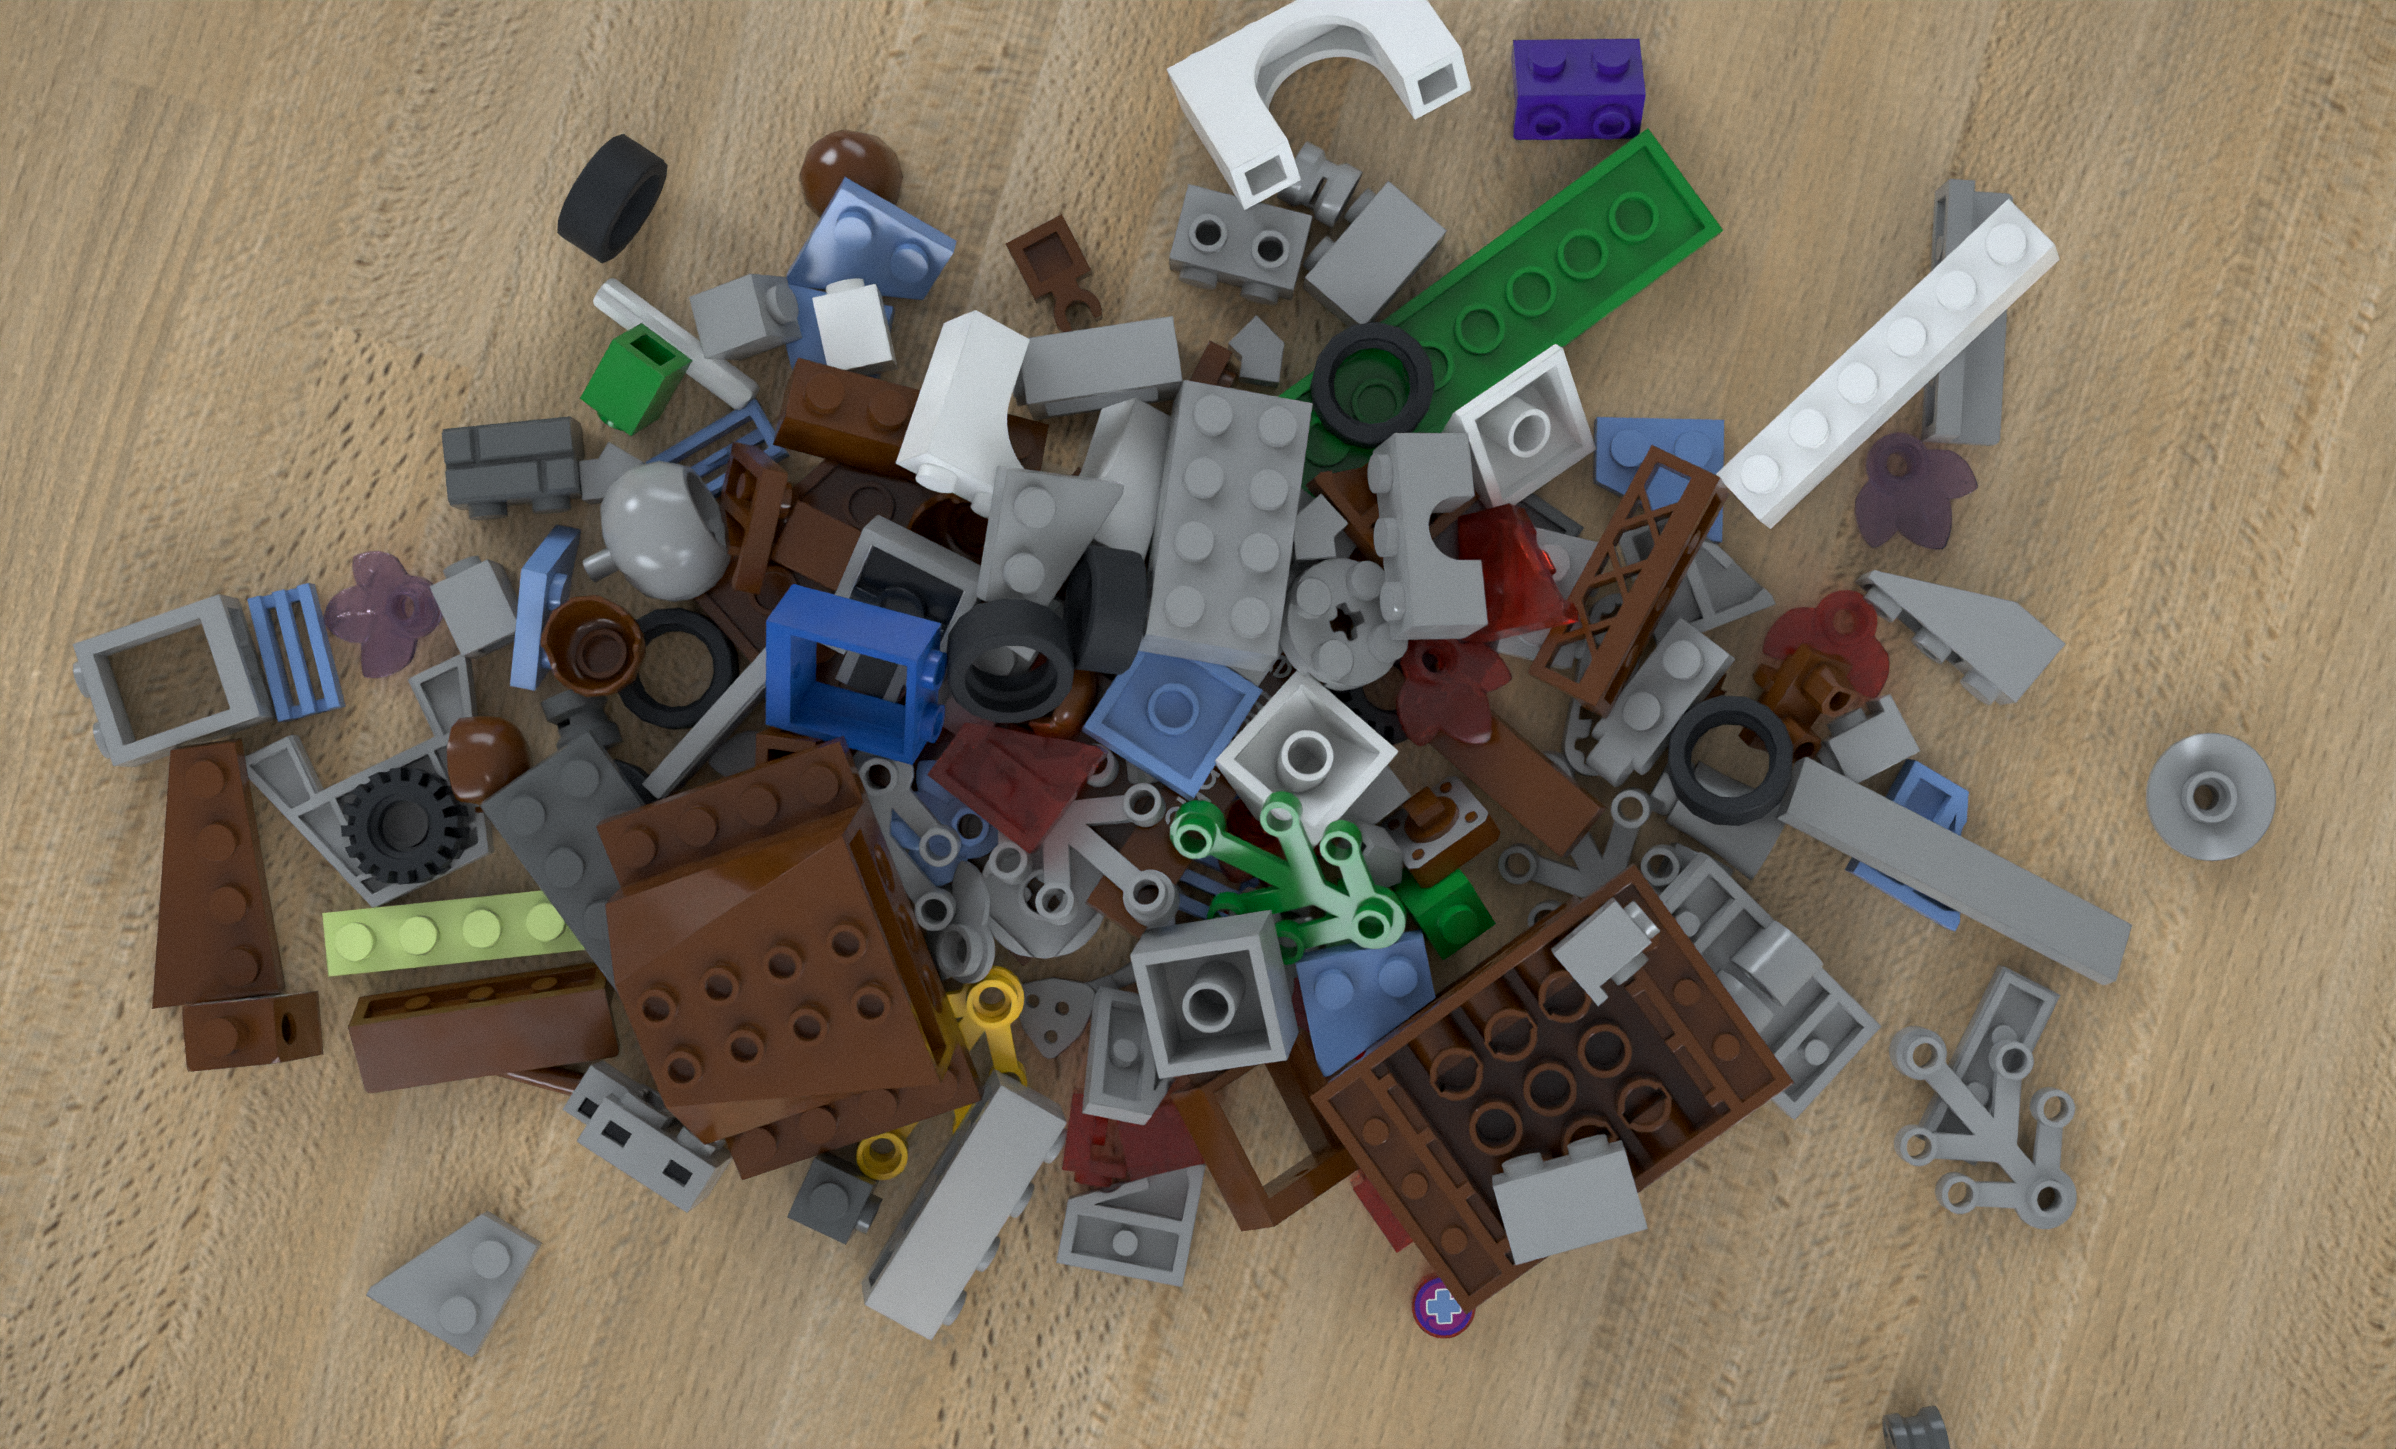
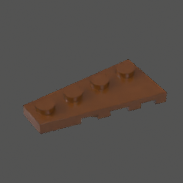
(214, 889)

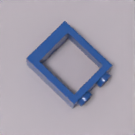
(828, 712)

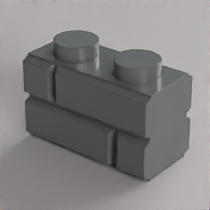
(514, 466)

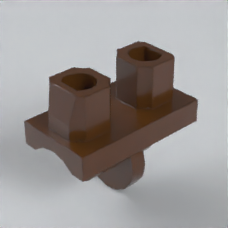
(1801, 691)

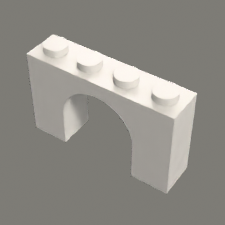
(1233, 81)
(963, 433)

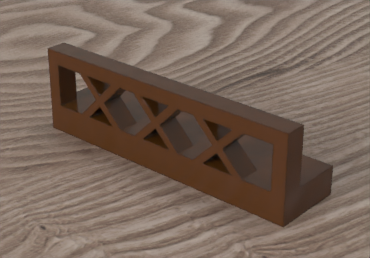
(1652, 590)

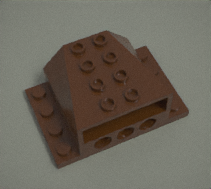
(779, 964)
(1528, 1064)

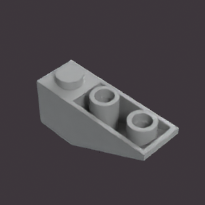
(1981, 635)

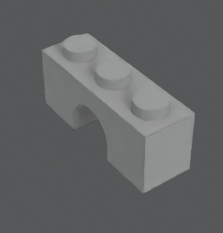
(1423, 588)

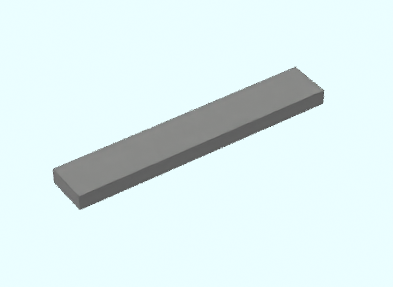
(1954, 871)

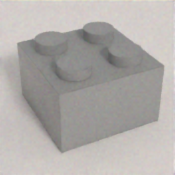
(1215, 994)

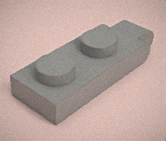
(1650, 706)

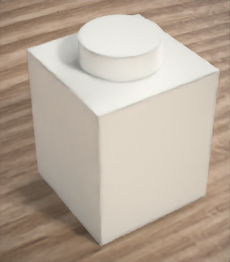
(855, 328)

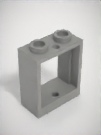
(1099, 368)
(235, 661)

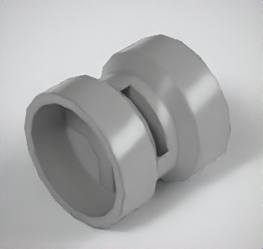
(1313, 169)

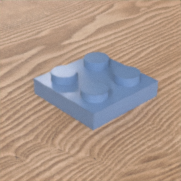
(1172, 717)

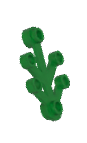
(1298, 880)

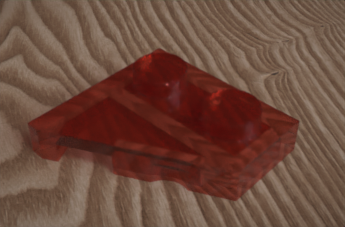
(1515, 574)

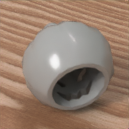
(661, 533)

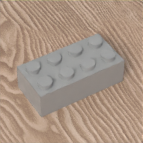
(1225, 526)

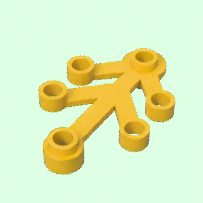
(974, 1020)

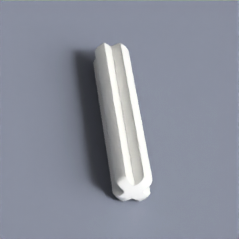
(714, 374)

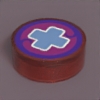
(1437, 1309)

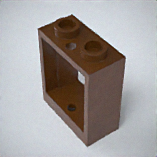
(1247, 1199)

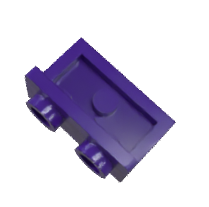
(1577, 89)

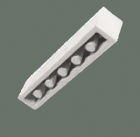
(1890, 363)

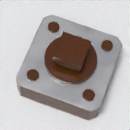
(1440, 830)

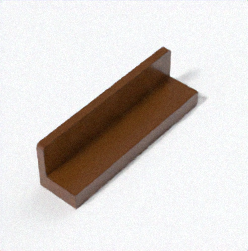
(484, 1027)

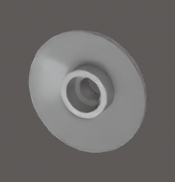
(2240, 792)

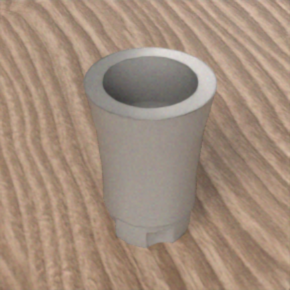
(1742, 845)

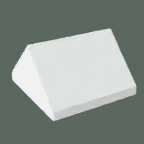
(1524, 430)
(1305, 747)

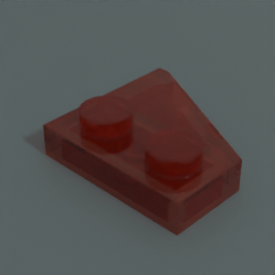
(1016, 778)

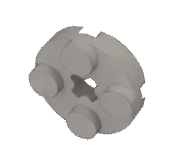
(1307, 630)
(1024, 929)

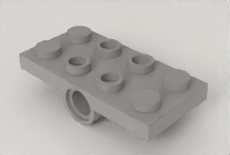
(1772, 978)

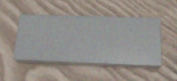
(710, 731)
(2008, 1010)

